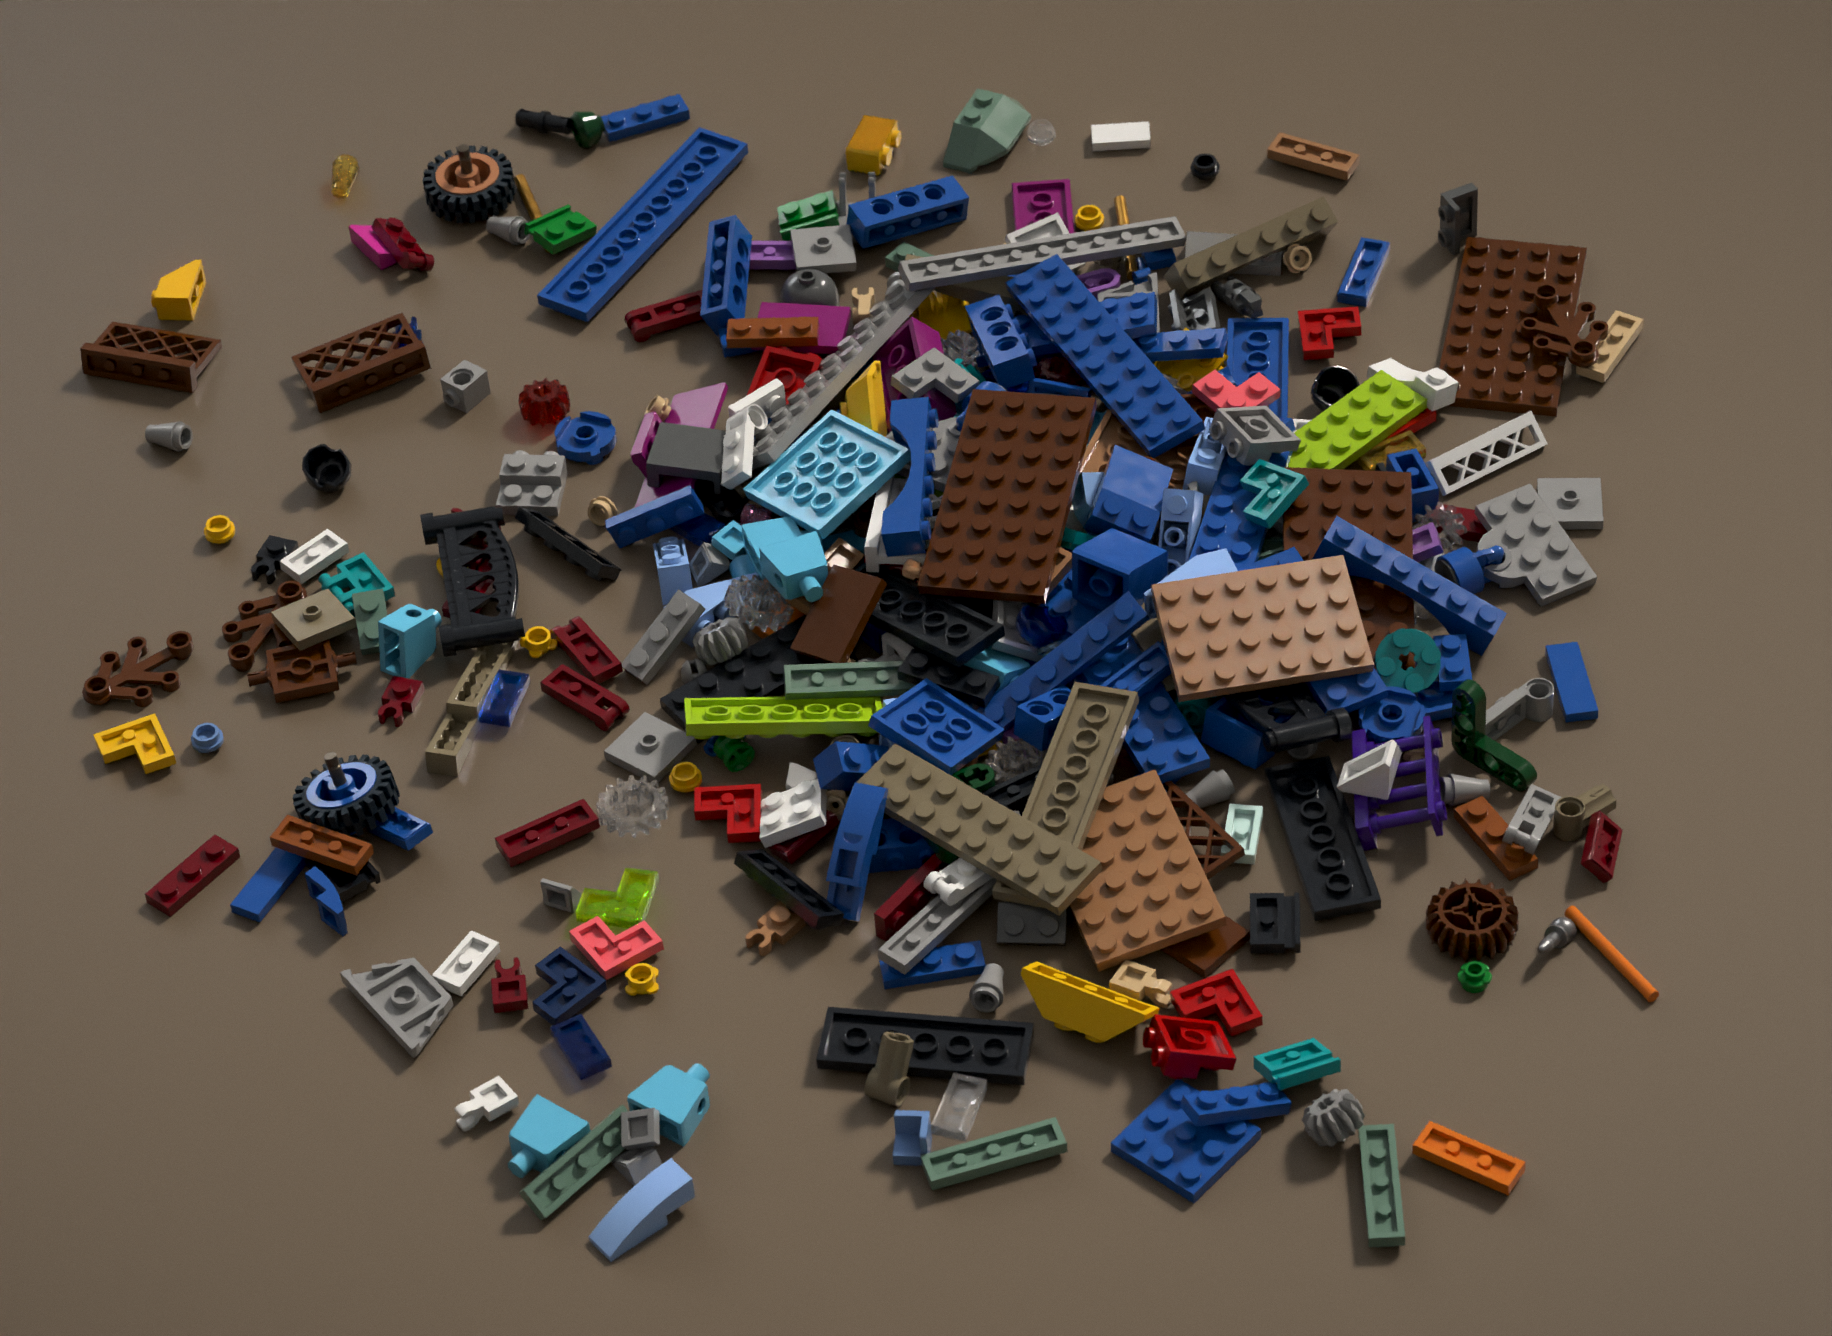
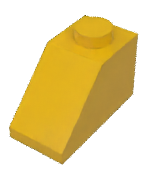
(180, 292)

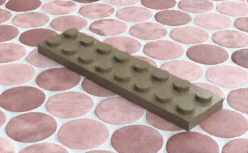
(1077, 767)
(981, 830)

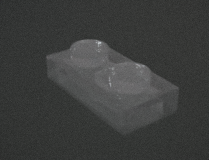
(959, 1107)

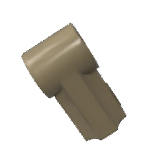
(1574, 813)
(888, 1078)

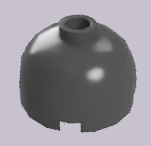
(809, 288)

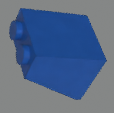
(1114, 565)

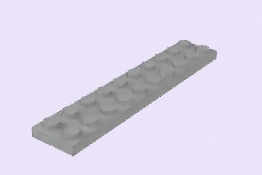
(835, 373)

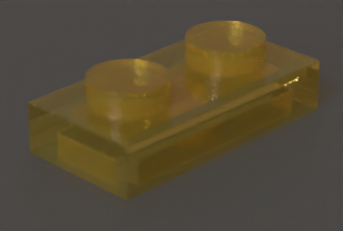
(1395, 444)

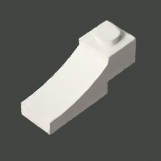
(1433, 384)

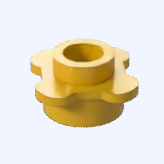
(538, 641)
(641, 979)

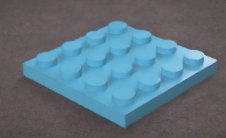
(828, 473)

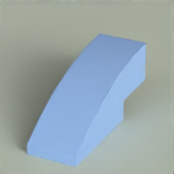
(643, 1210)

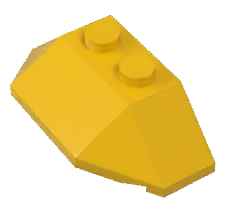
(866, 400)
(1082, 1004)

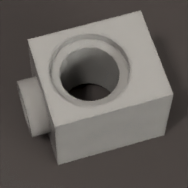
(465, 386)

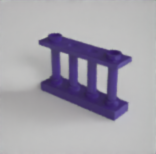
(1367, 822)

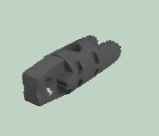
(1238, 297)

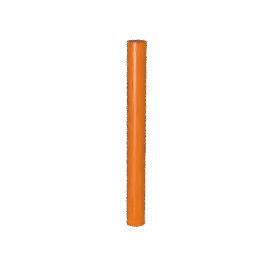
(1612, 954)

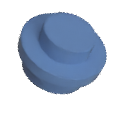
(206, 738)

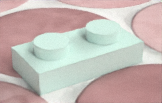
(1244, 826)

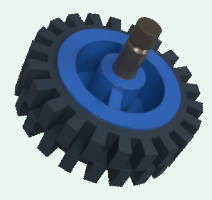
(347, 794)

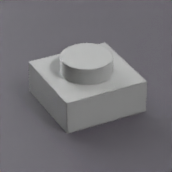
(640, 1128)

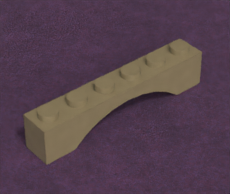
(1221, 260)

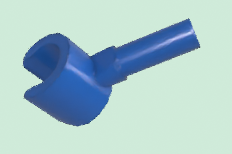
(1142, 273)

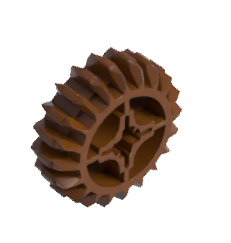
(1472, 920)

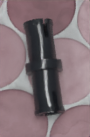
(543, 121)

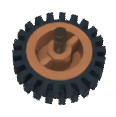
(469, 184)

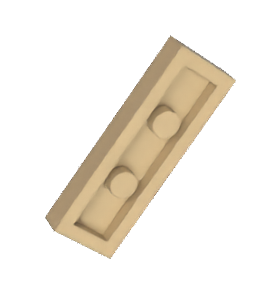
(1621, 334)

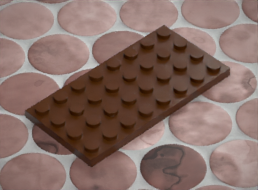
(1484, 326)
(1008, 496)
(1377, 505)

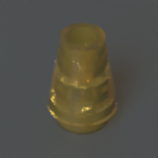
(343, 172)

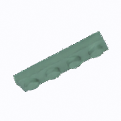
(843, 680)
(993, 1153)
(575, 1166)
(1381, 1185)

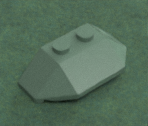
(984, 130)

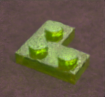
(623, 907)

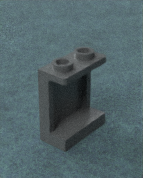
(687, 454)

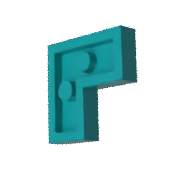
(1275, 489)

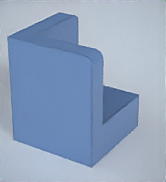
(912, 1136)

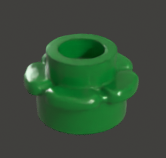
(1474, 976)

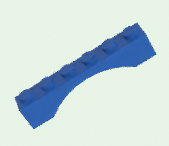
(905, 520)
(1451, 604)

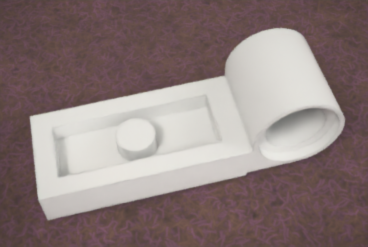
(739, 444)

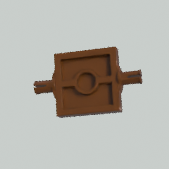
(302, 673)

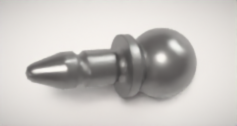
(1560, 932)

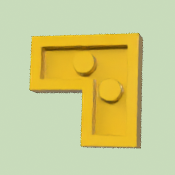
(137, 737)

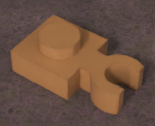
(775, 925)

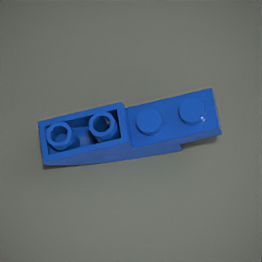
(853, 848)

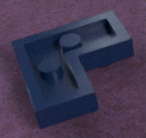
(572, 986)

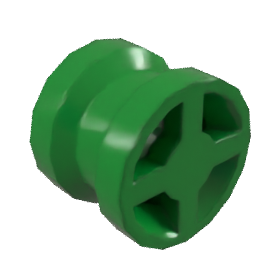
(734, 752)

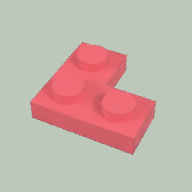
(1221, 393)
(613, 952)

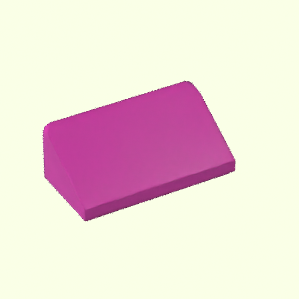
(371, 245)

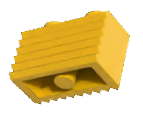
(872, 144)

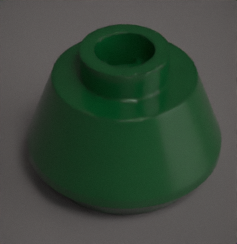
(586, 128)

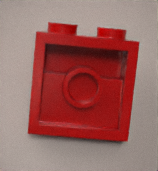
(787, 367)
(1187, 1044)

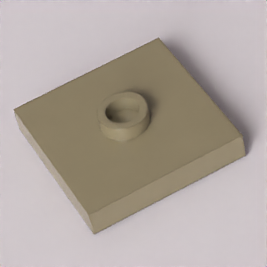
(313, 619)

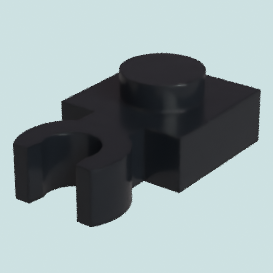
(269, 557)

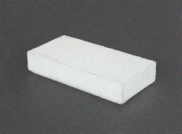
(1120, 136)

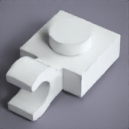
(486, 1100)

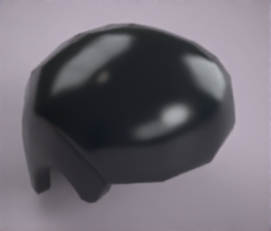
(1332, 385)
(326, 468)

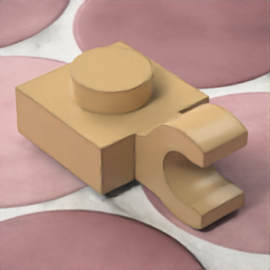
(862, 305)
(1138, 980)

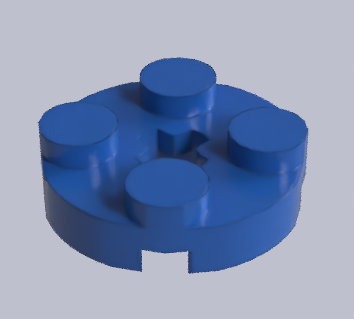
(572, 442)
(1407, 711)

